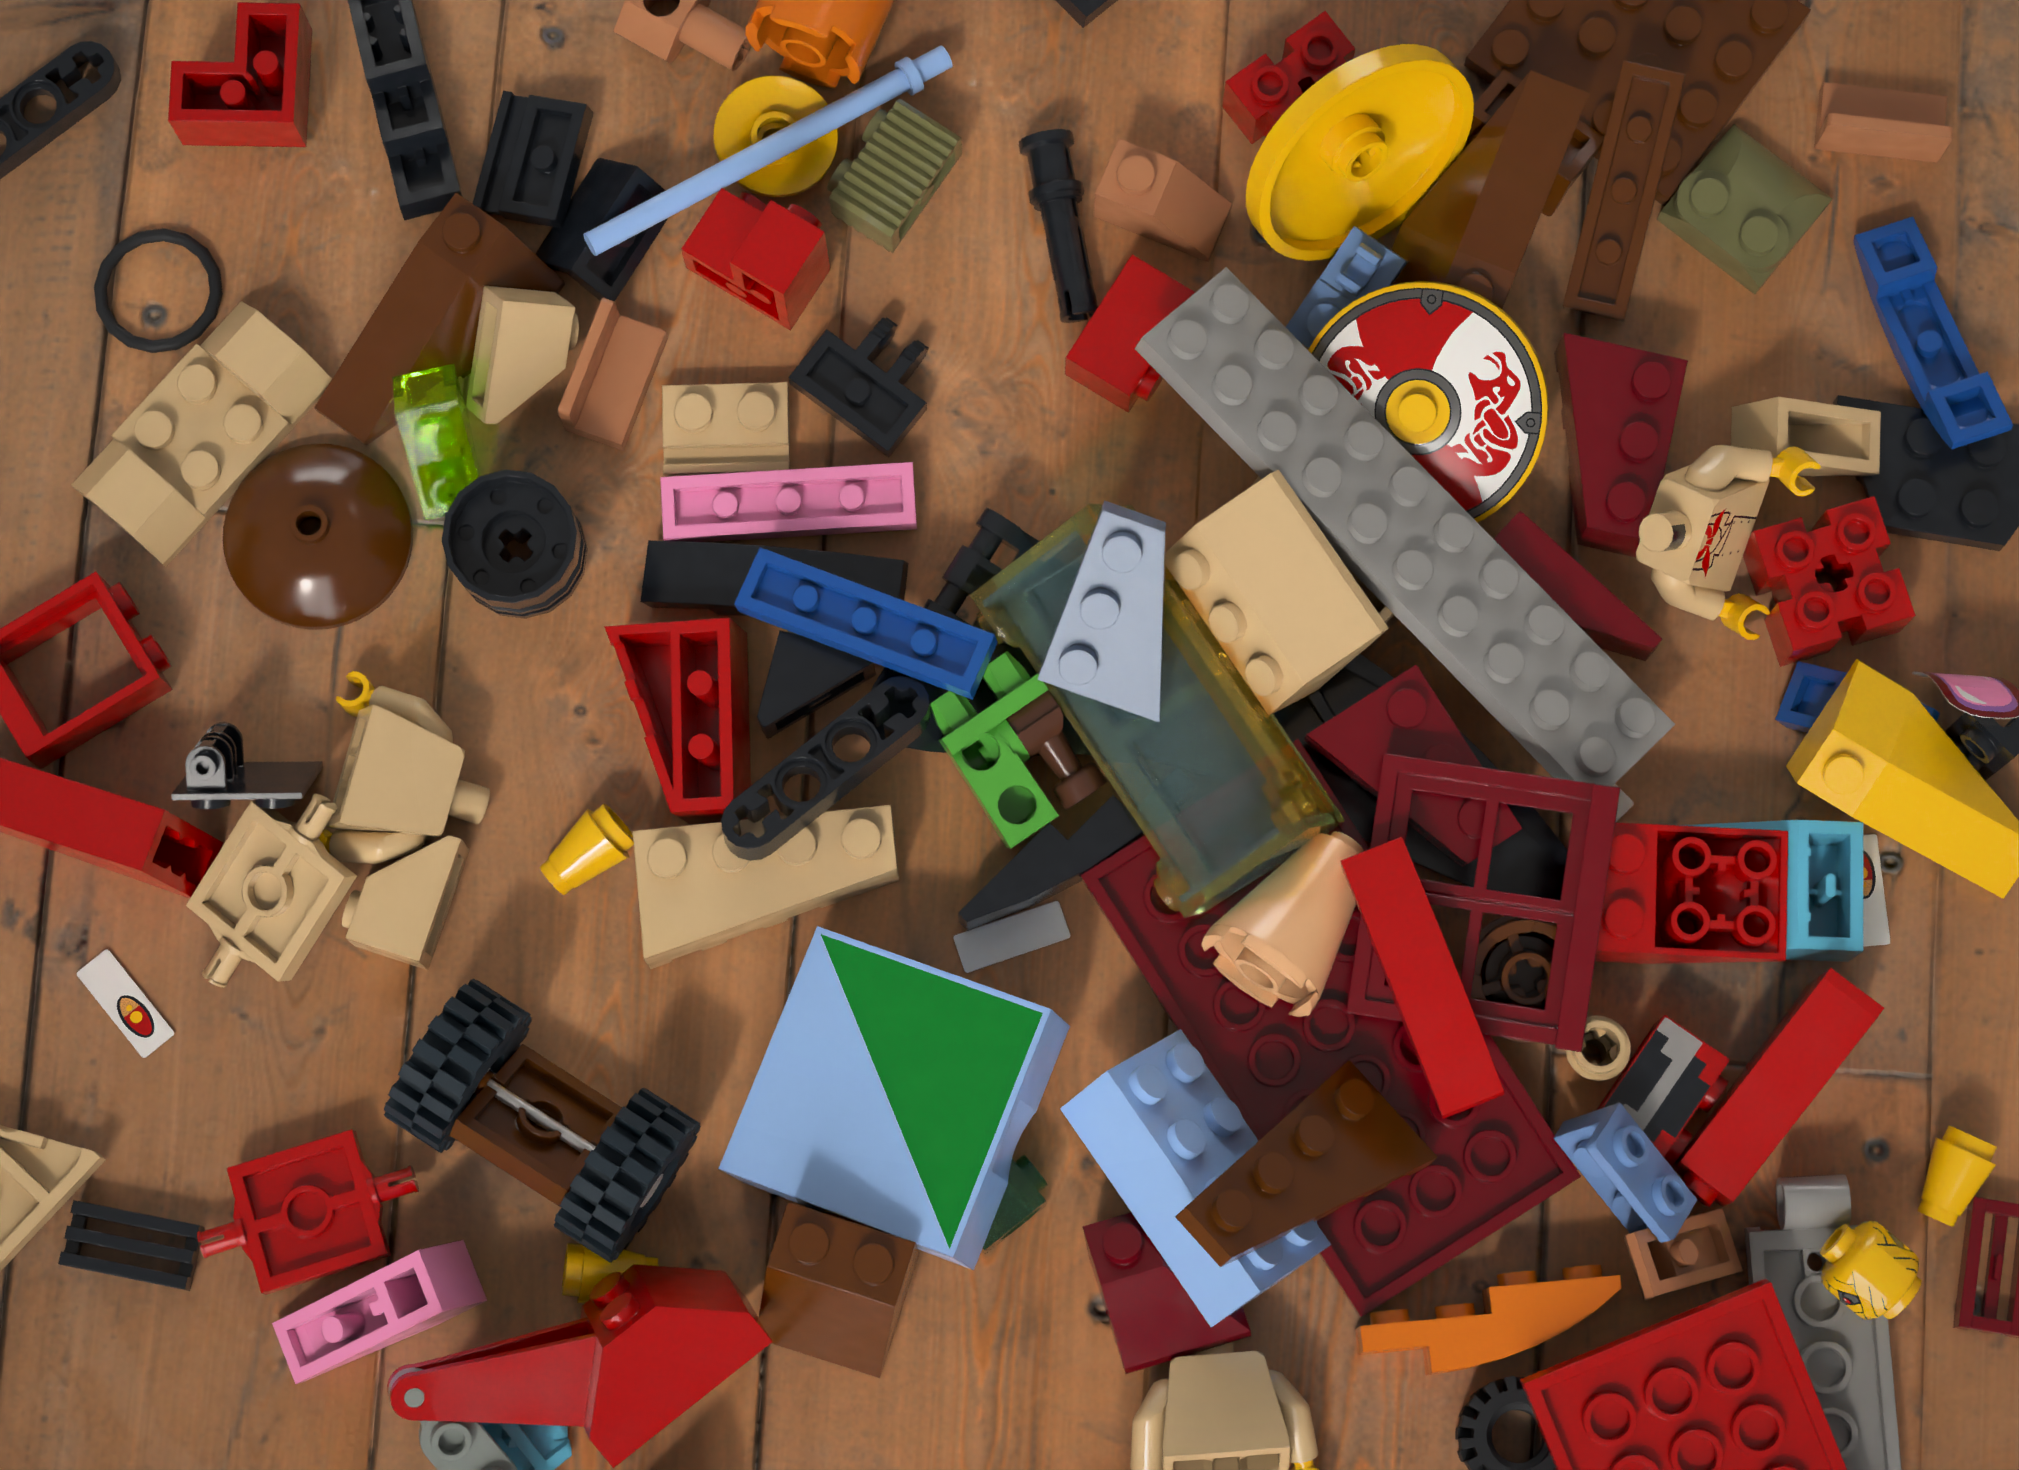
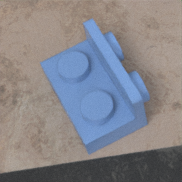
(1627, 1171)

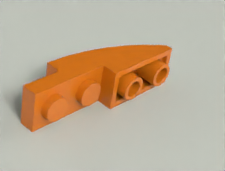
(1515, 1318)

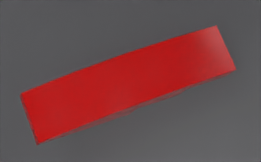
(1422, 977)

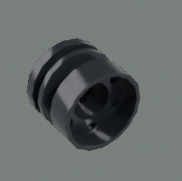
(519, 508)

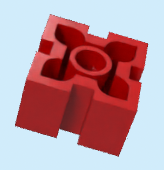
(1264, 90)
(1810, 614)

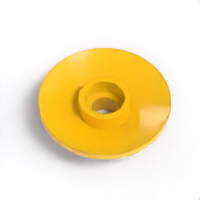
(762, 109)

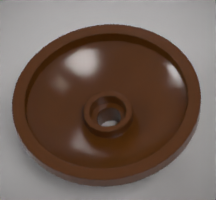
(339, 569)

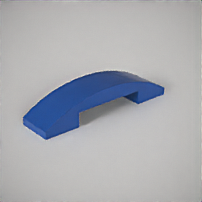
(1925, 337)

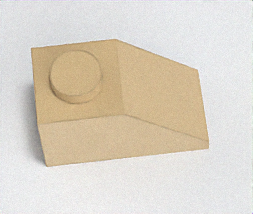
(518, 348)
(1835, 436)
(407, 903)

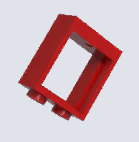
(48, 621)

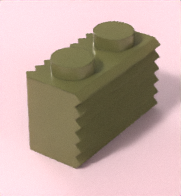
(893, 174)

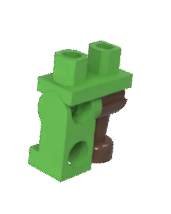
(997, 742)

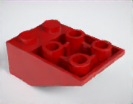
(1695, 895)

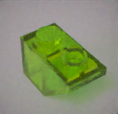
(435, 436)

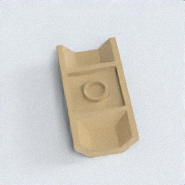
(203, 432)

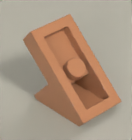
(1696, 1255)

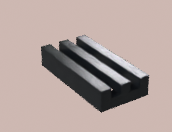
(78, 1234)

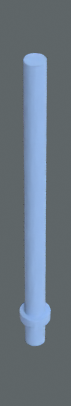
(906, 77)

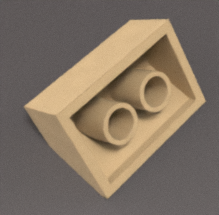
(1274, 593)

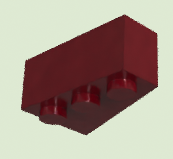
(1618, 435)
(1411, 722)

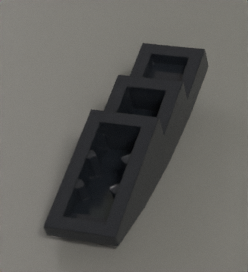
(405, 105)
(713, 573)
(1051, 864)

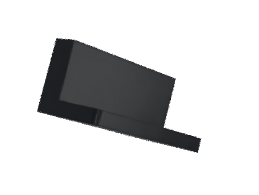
(602, 195)

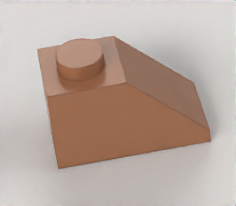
(1160, 201)

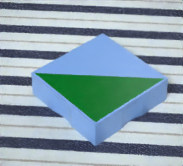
(895, 1096)

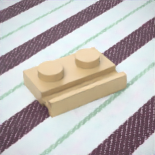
(725, 428)

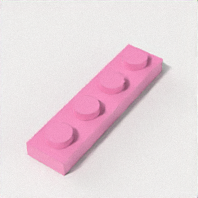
(788, 503)

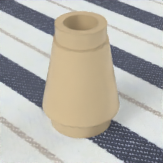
(1613, 1045)

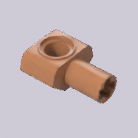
(688, 25)

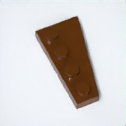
(1309, 1165)

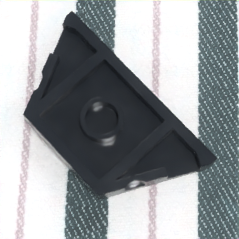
(1940, 491)

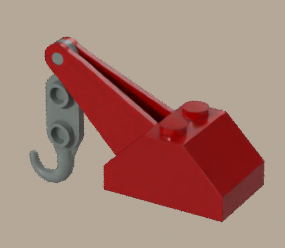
(621, 1371)

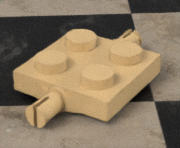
(270, 891)

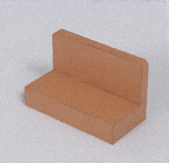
(1882, 122)
(611, 377)

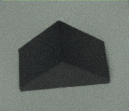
(804, 679)

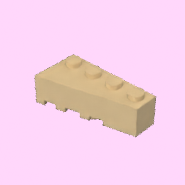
(703, 894)

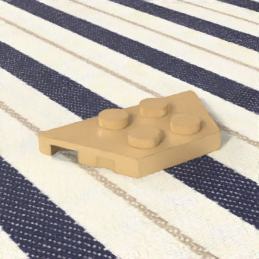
(35, 1183)

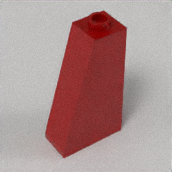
(104, 829)
(1776, 1087)

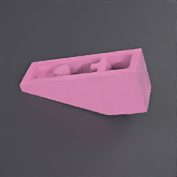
(380, 1310)

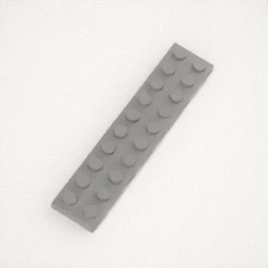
(1405, 535)

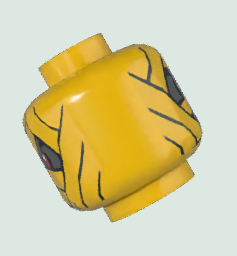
(1870, 1270)

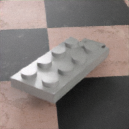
(1840, 1350)

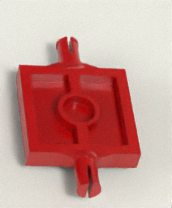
(308, 1212)

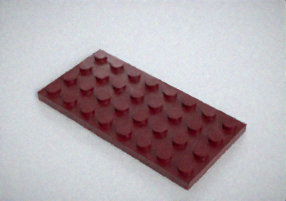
(1489, 1159)

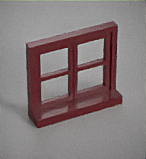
(1576, 914)

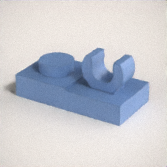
(1354, 271)

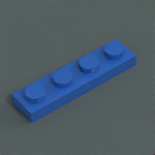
(866, 623)

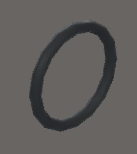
(181, 339)

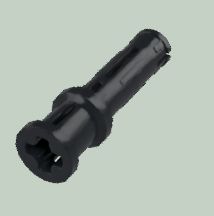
(1057, 198)

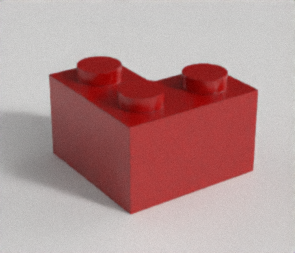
(256, 97)
(760, 254)

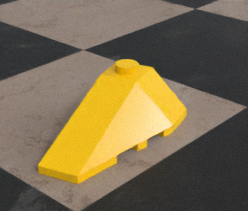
(1901, 774)

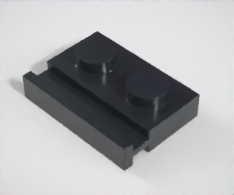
(533, 159)

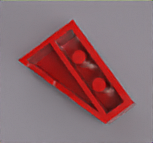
(692, 707)

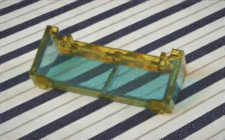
(1210, 781)

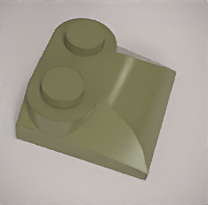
(1744, 209)

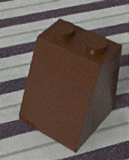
(835, 1289)

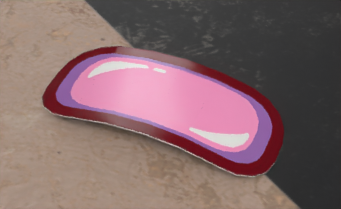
(1978, 694)

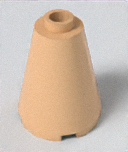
(1289, 926)

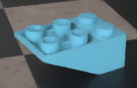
(1821, 887)

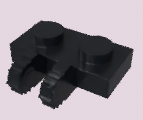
(859, 391)

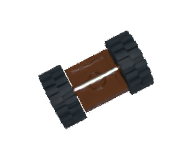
(539, 1121)

